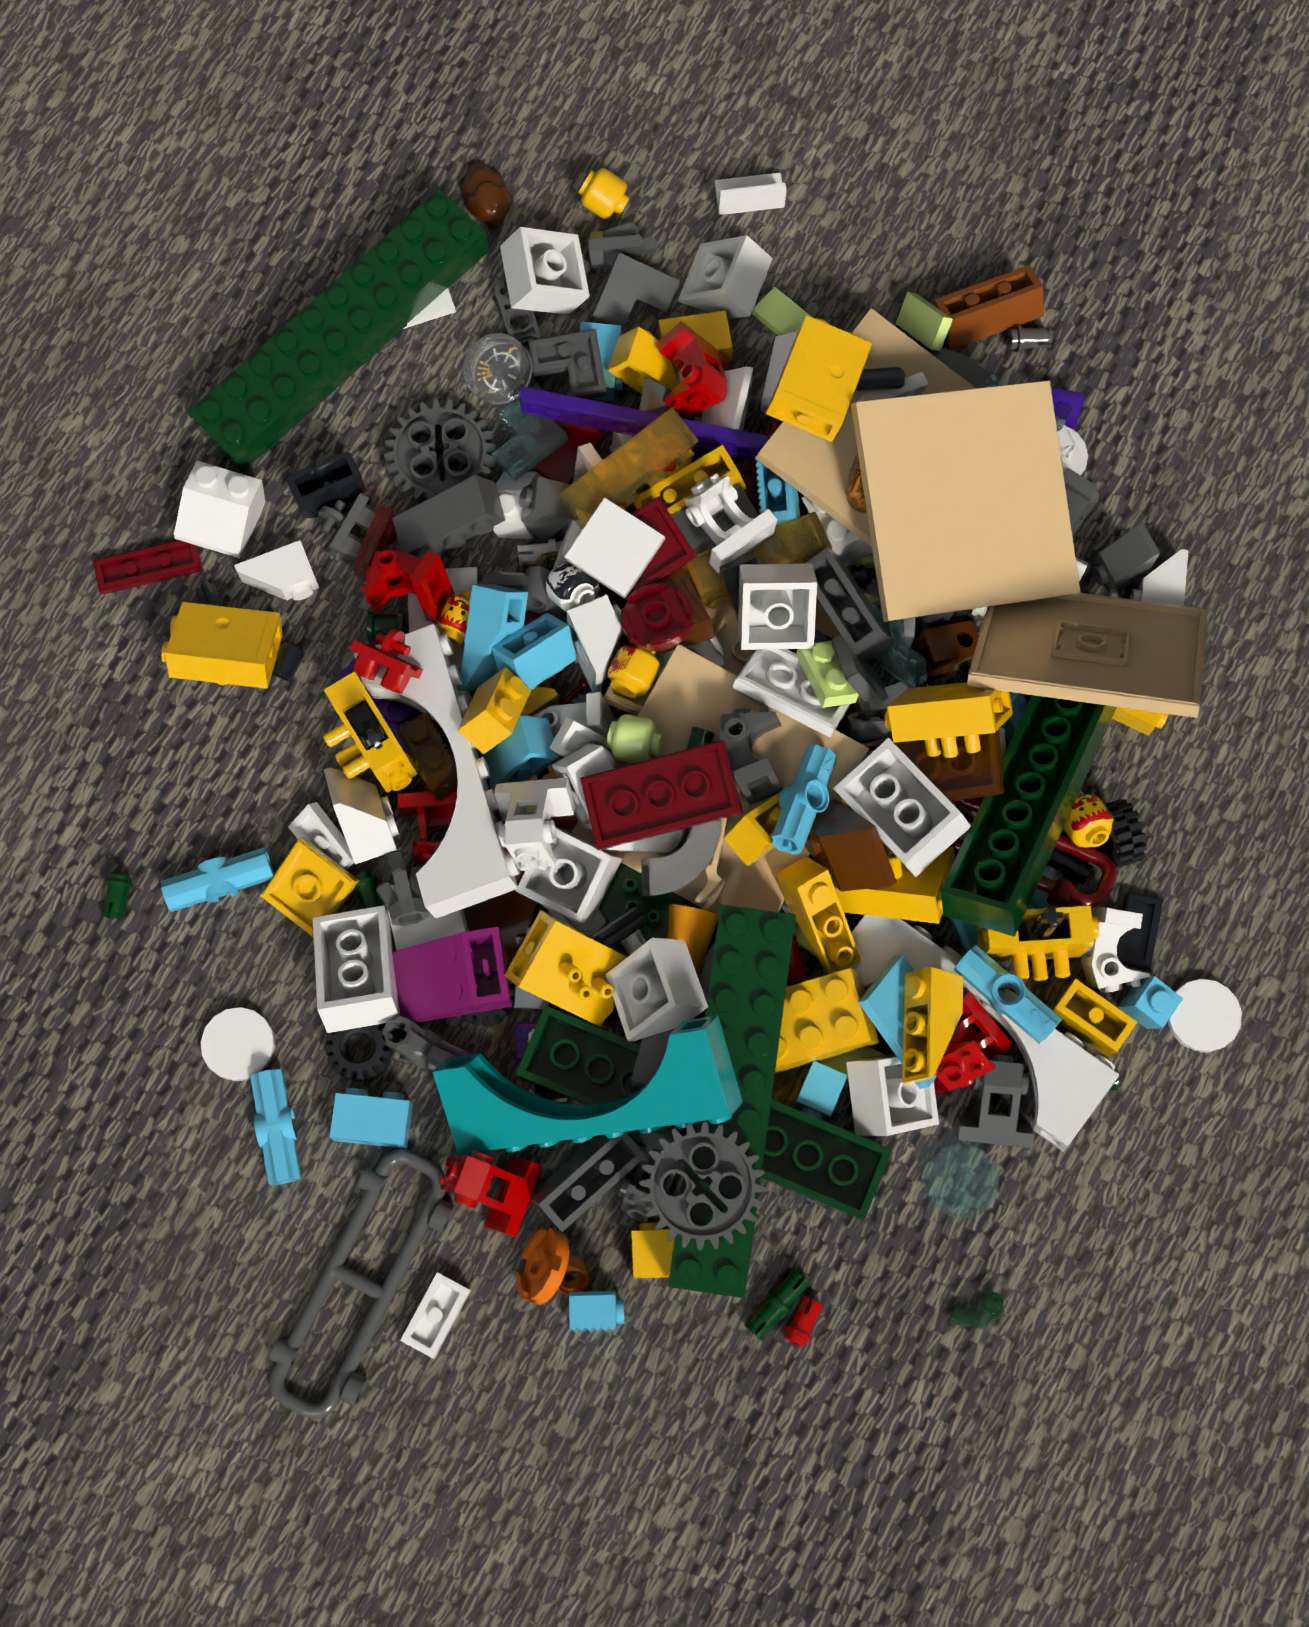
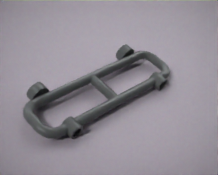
(348, 1384)

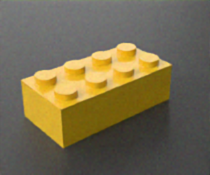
(823, 1020)

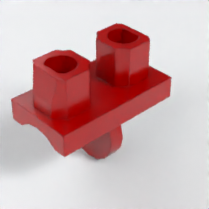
(371, 657)

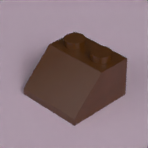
(849, 849)

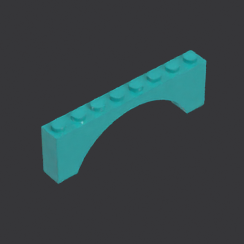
(494, 1114)

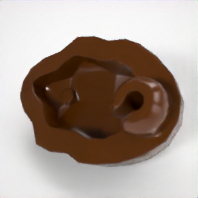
(486, 194)

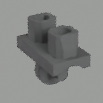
(343, 541)

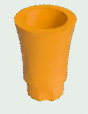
(695, 928)

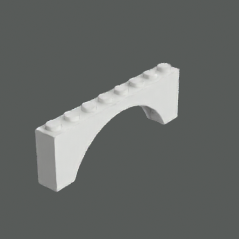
(470, 859)
(1063, 1074)

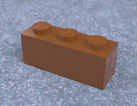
(992, 306)

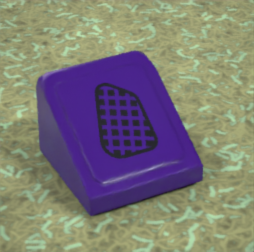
(1067, 405)

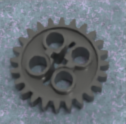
(409, 456)
(675, 1210)

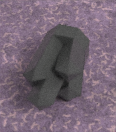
(622, 239)
(408, 905)

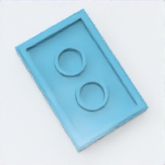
(885, 1006)

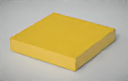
(308, 885)

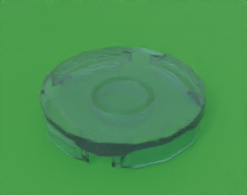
(952, 1187)

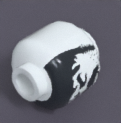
(570, 586)

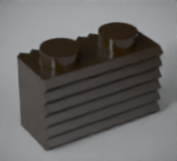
(430, 755)

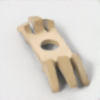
(714, 882)

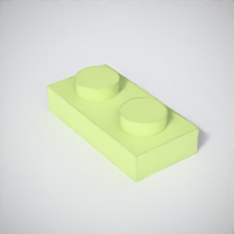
(826, 675)

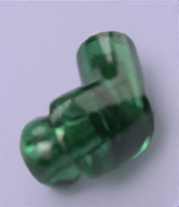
(981, 1314)

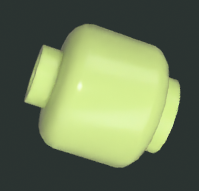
(634, 739)

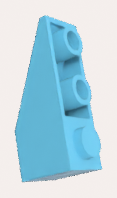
(492, 617)

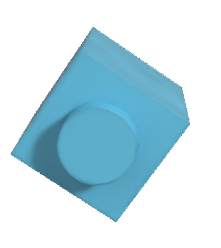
(1151, 1003)
(820, 1091)

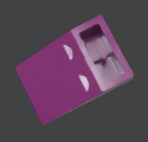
(452, 976)

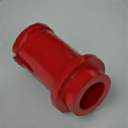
(796, 967)
(802, 1322)

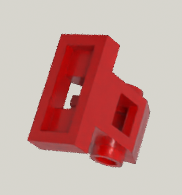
(701, 371)
(415, 575)
(430, 814)
(968, 1050)
(470, 1180)

